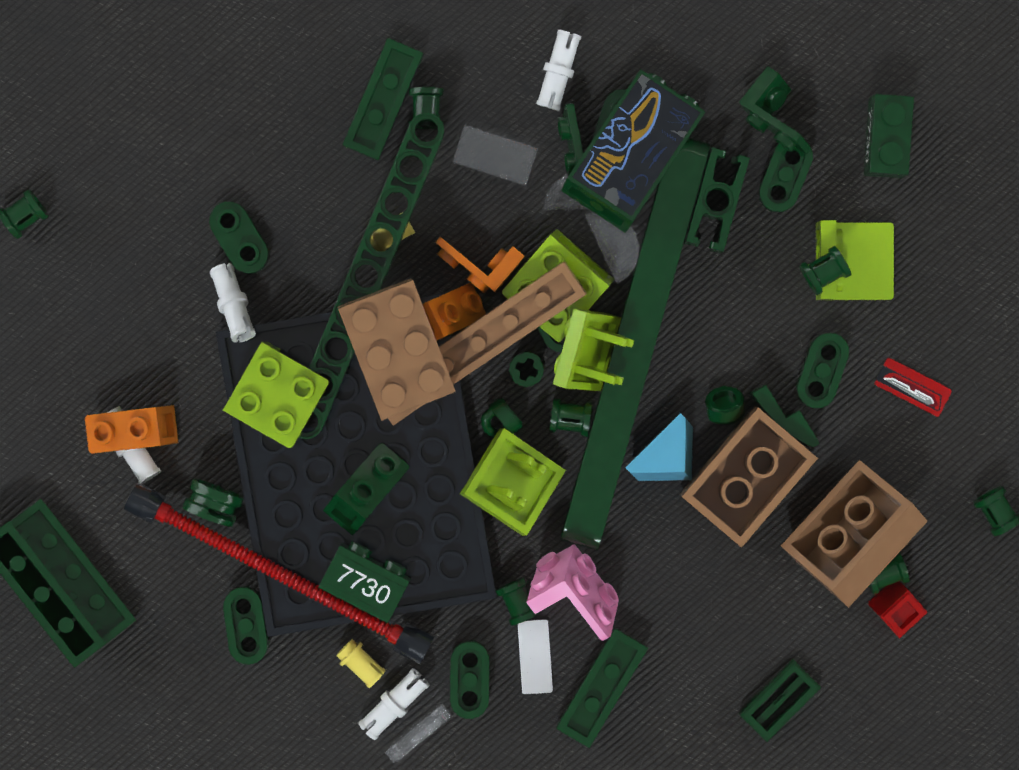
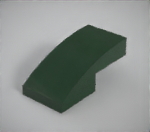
(793, 423)

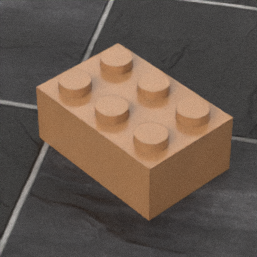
(396, 349)
(748, 476)
(854, 533)

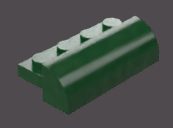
(60, 584)

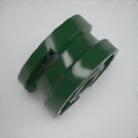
(212, 502)

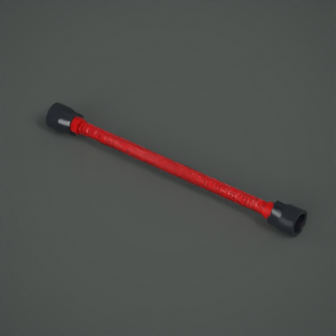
(150, 506)

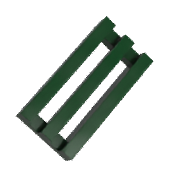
(763, 695)

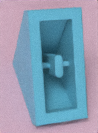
(667, 455)

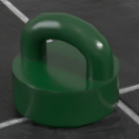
(725, 405)
(504, 414)

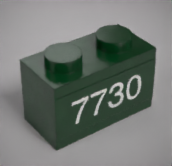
(888, 136)
(365, 581)

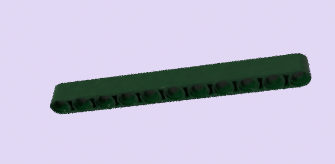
(642, 323)

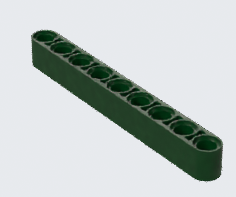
(367, 255)

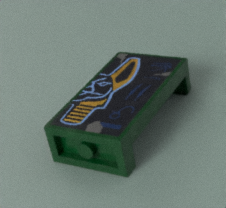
(633, 150)

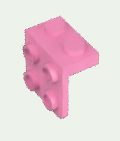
(576, 577)

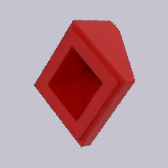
(897, 608)

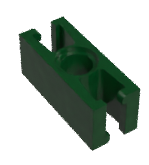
(732, 195)

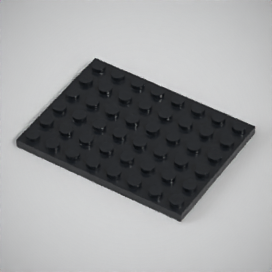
(417, 524)

